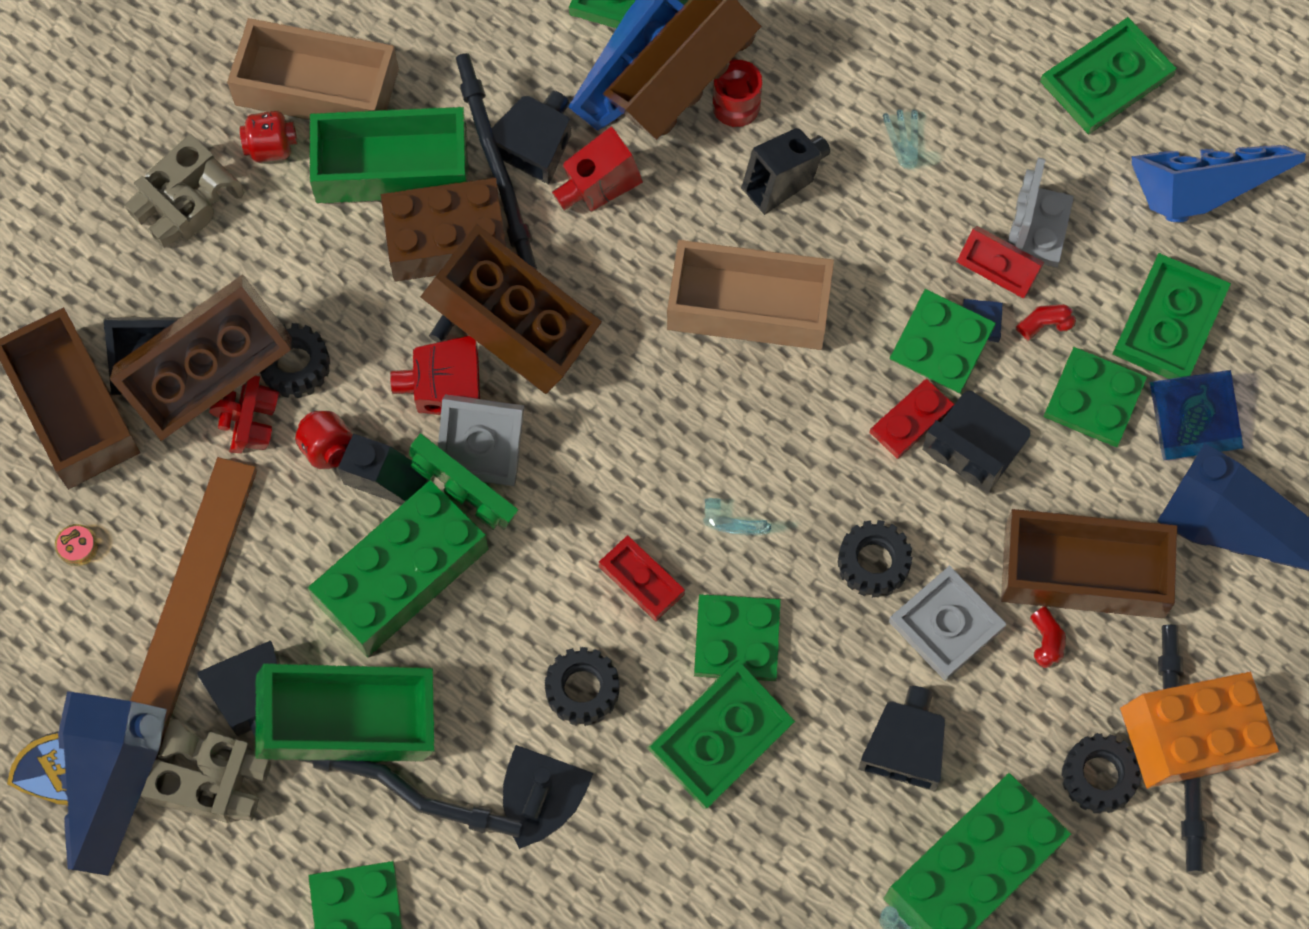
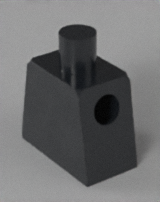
(534, 135)
(782, 168)
(234, 685)
(907, 742)

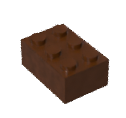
(432, 222)

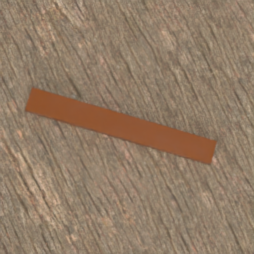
(194, 586)

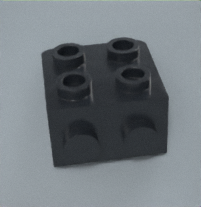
(976, 440)

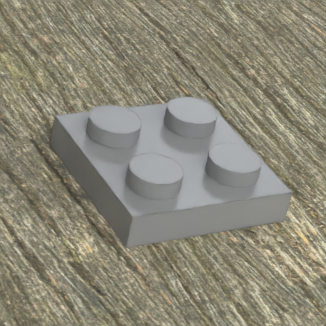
(482, 436)
(947, 623)

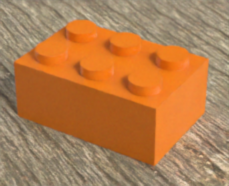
(1198, 729)

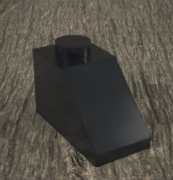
(379, 470)

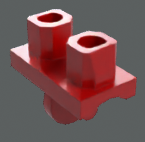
(246, 432)

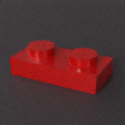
(1000, 262)
(911, 418)
(641, 578)

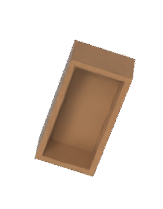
(310, 71)
(749, 294)

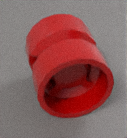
(737, 94)

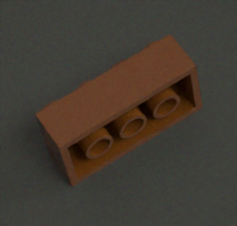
(511, 309)
(201, 357)

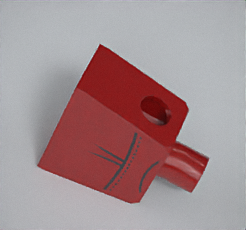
(598, 173)
(439, 370)

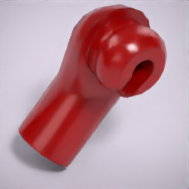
(1058, 314)
(1053, 638)

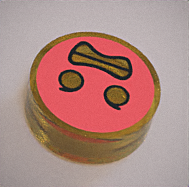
(76, 545)

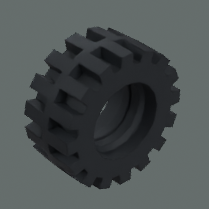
(309, 376)
(879, 535)
(579, 661)
(1116, 753)

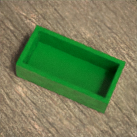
(385, 152)
(398, 568)
(344, 713)
(978, 861)

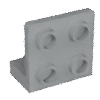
(1040, 218)

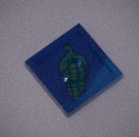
(1195, 413)

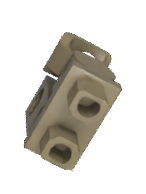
(172, 192)
(216, 784)

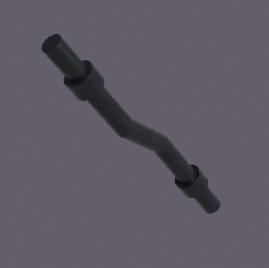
(474, 93)
(478, 818)
(1193, 827)

